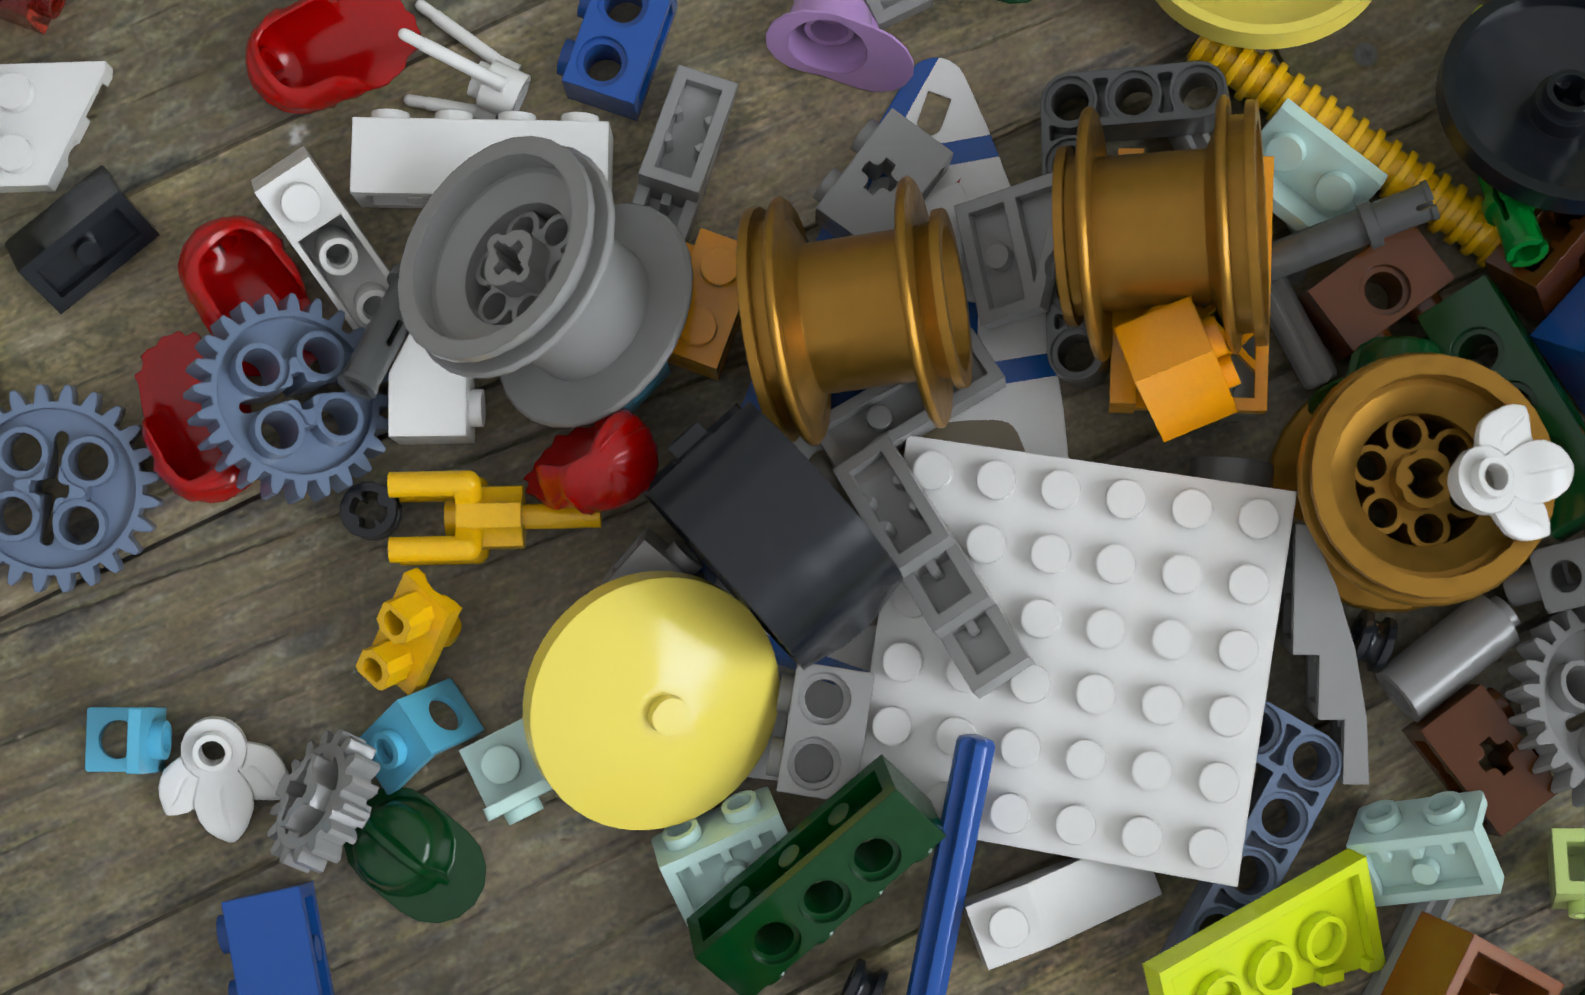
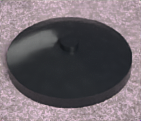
(1517, 100)

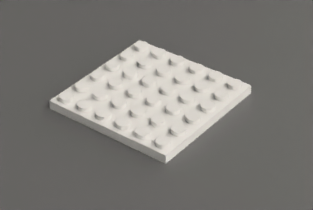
(1147, 647)

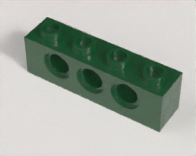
(1484, 316)
(775, 909)

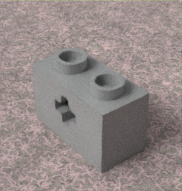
(887, 148)

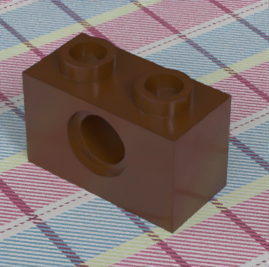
(1402, 267)

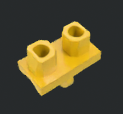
(410, 635)

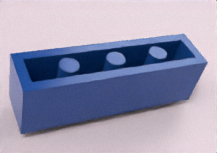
(275, 942)

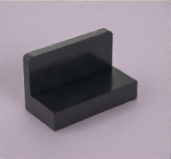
(80, 240)

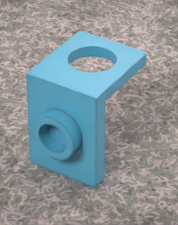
(410, 738)
(147, 739)

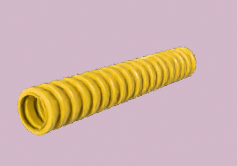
(1261, 79)

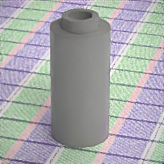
(1449, 655)

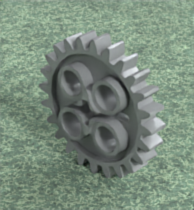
(1550, 695)

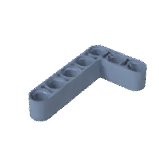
(1271, 852)

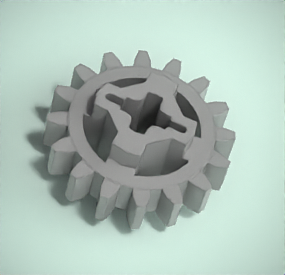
(323, 801)

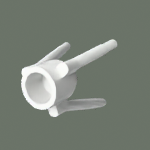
(494, 84)

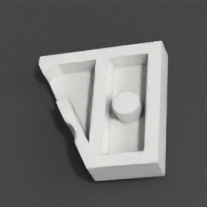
(44, 119)

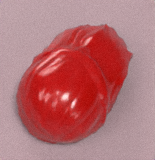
(327, 52)
(236, 263)
(165, 424)
(596, 466)

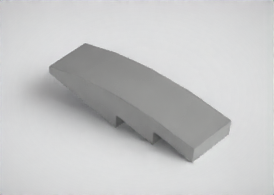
(685, 146)
(933, 566)
(1317, 627)

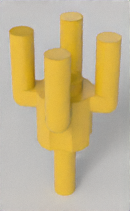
(475, 517)

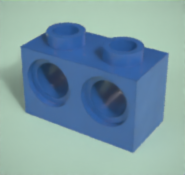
(631, 44)

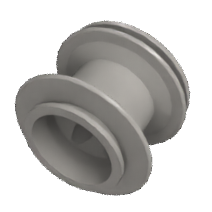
(545, 282)

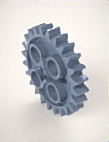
(274, 343)
(115, 497)

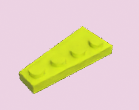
(1283, 940)

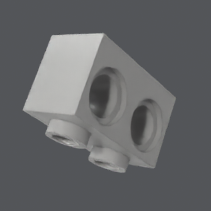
(840, 734)

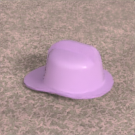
(840, 43)

